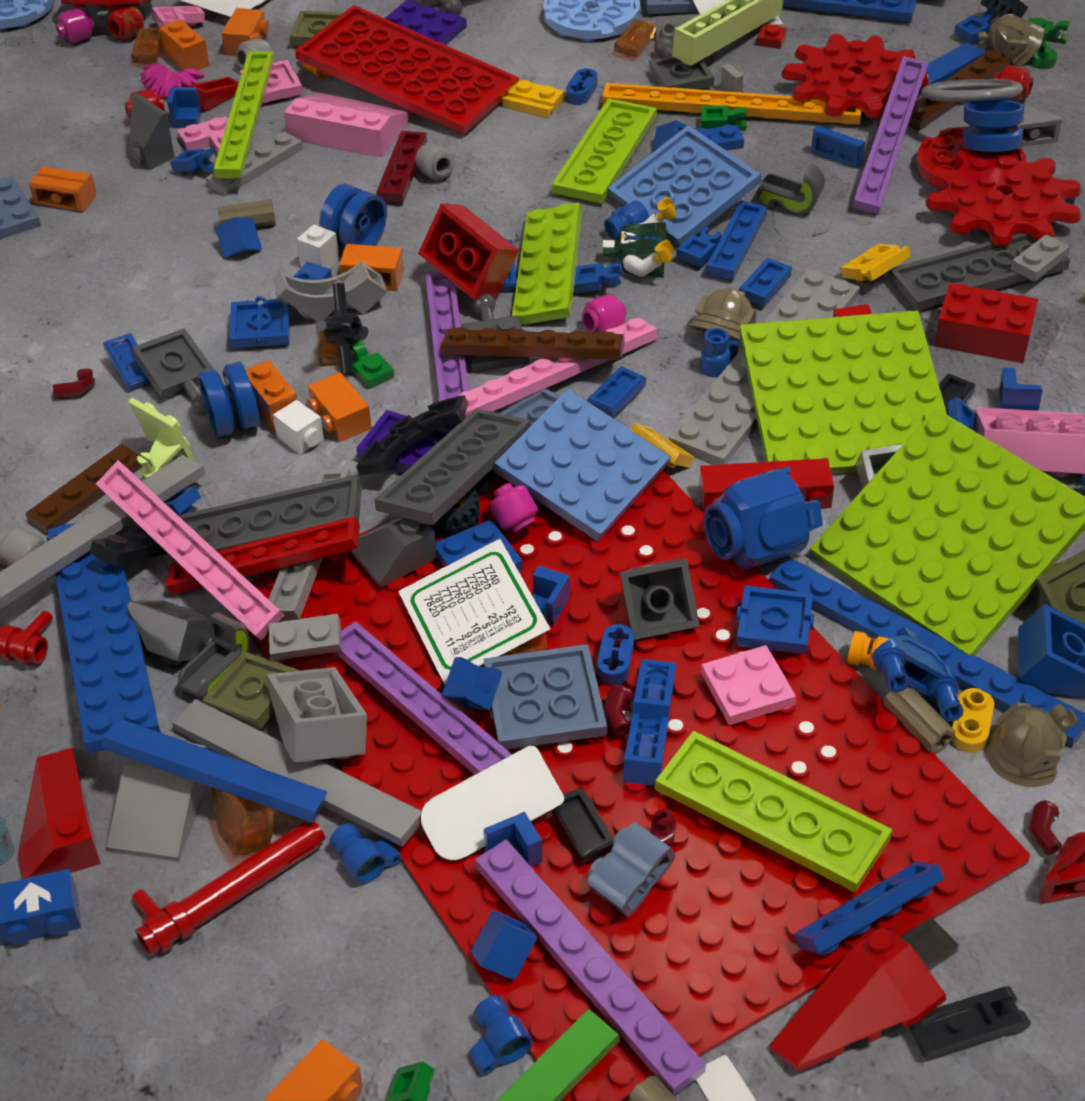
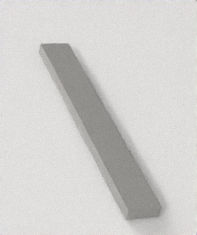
(77, 539)
(344, 793)

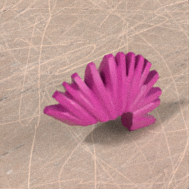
(161, 79)

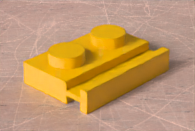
(533, 98)
(875, 262)

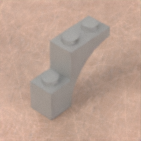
(316, 297)

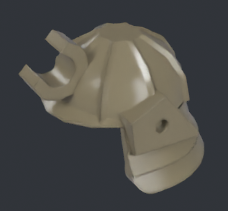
(1012, 38)
(724, 310)
(1029, 743)

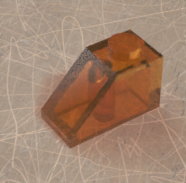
(243, 823)

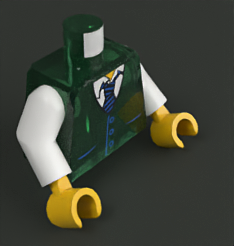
(644, 245)

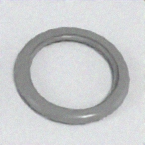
(972, 90)

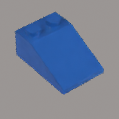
(1053, 652)

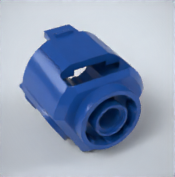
(761, 520)

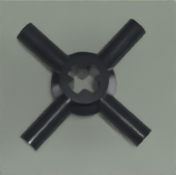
(342, 328)

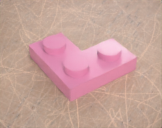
(189, 14)
(203, 134)

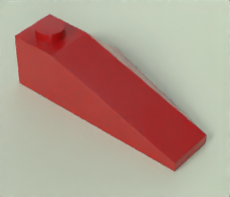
(57, 819)
(868, 992)

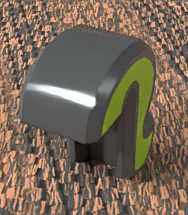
(790, 194)
(208, 666)

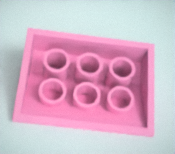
(345, 123)
(1040, 438)

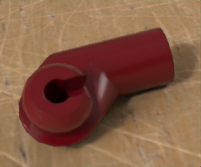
(76, 388)
(613, 707)
(664, 826)
(1040, 826)

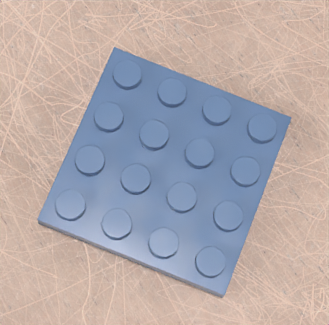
(694, 175)
(582, 464)

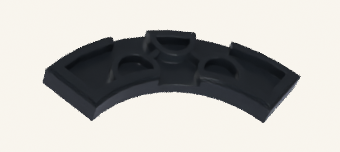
(408, 430)

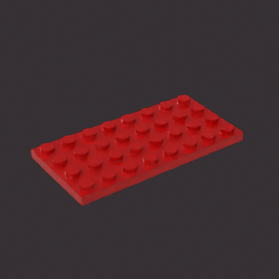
(407, 69)

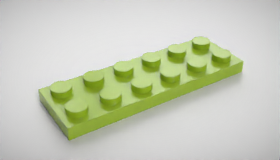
(604, 150)
(548, 264)
(774, 810)

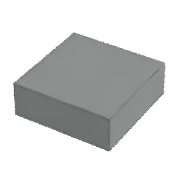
(731, 79)

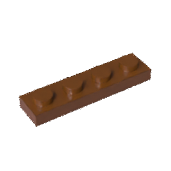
(79, 492)

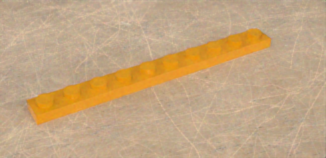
(757, 105)

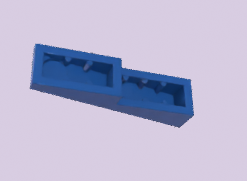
(649, 722)

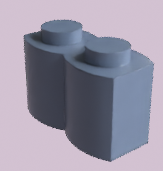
(630, 868)

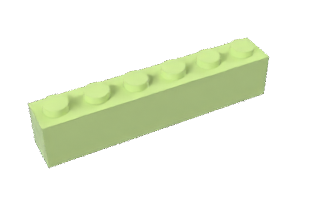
(721, 27)

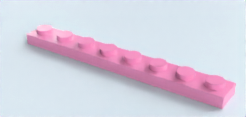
(549, 371)
(190, 550)

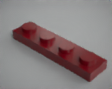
(401, 167)

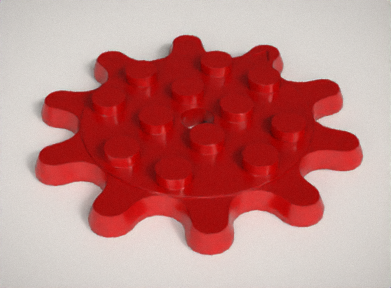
(847, 74)
(1029, 201)

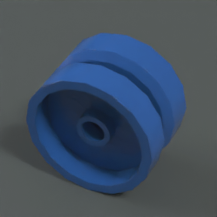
(993, 125)
(354, 215)
(223, 401)

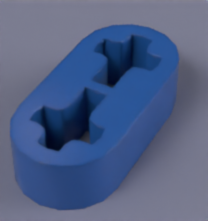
(581, 86)
(621, 655)

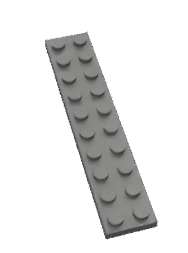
(727, 410)

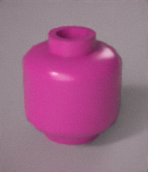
(75, 25)
(603, 314)
(513, 507)

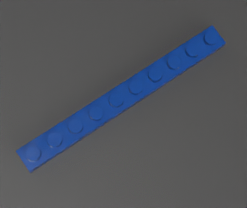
(875, 620)

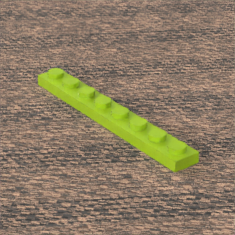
(244, 115)

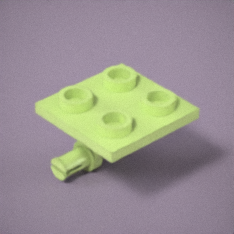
(164, 433)

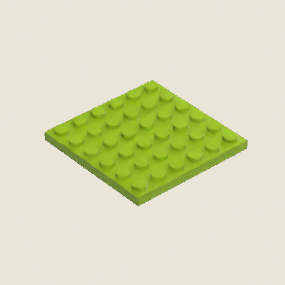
(839, 385)
(953, 532)

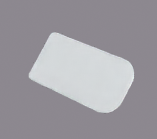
(512, 786)

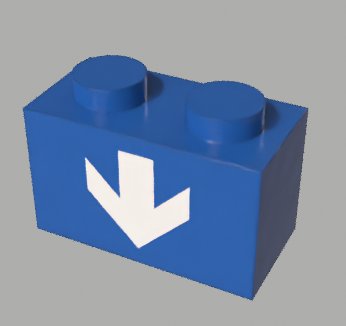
(38, 907)

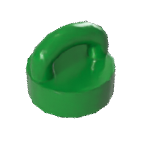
(1044, 57)

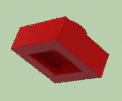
(772, 36)

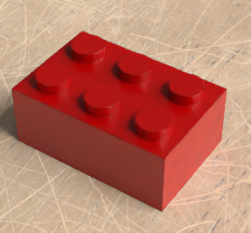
(468, 251)
(986, 322)

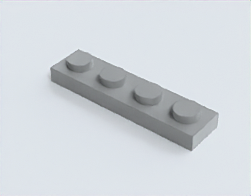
(258, 162)

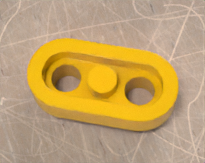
(977, 716)

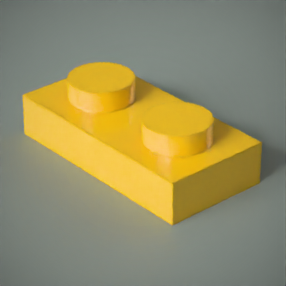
(678, 455)

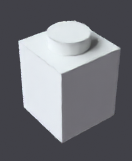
(318, 247)
(298, 427)

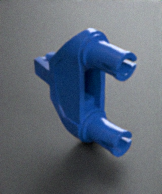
(911, 663)

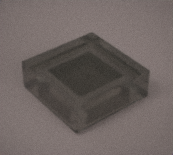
(931, 943)

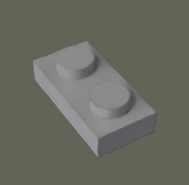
(1040, 257)
(305, 637)

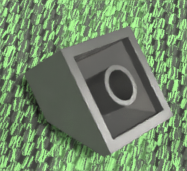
(149, 134)
(395, 549)
(659, 598)
(170, 629)

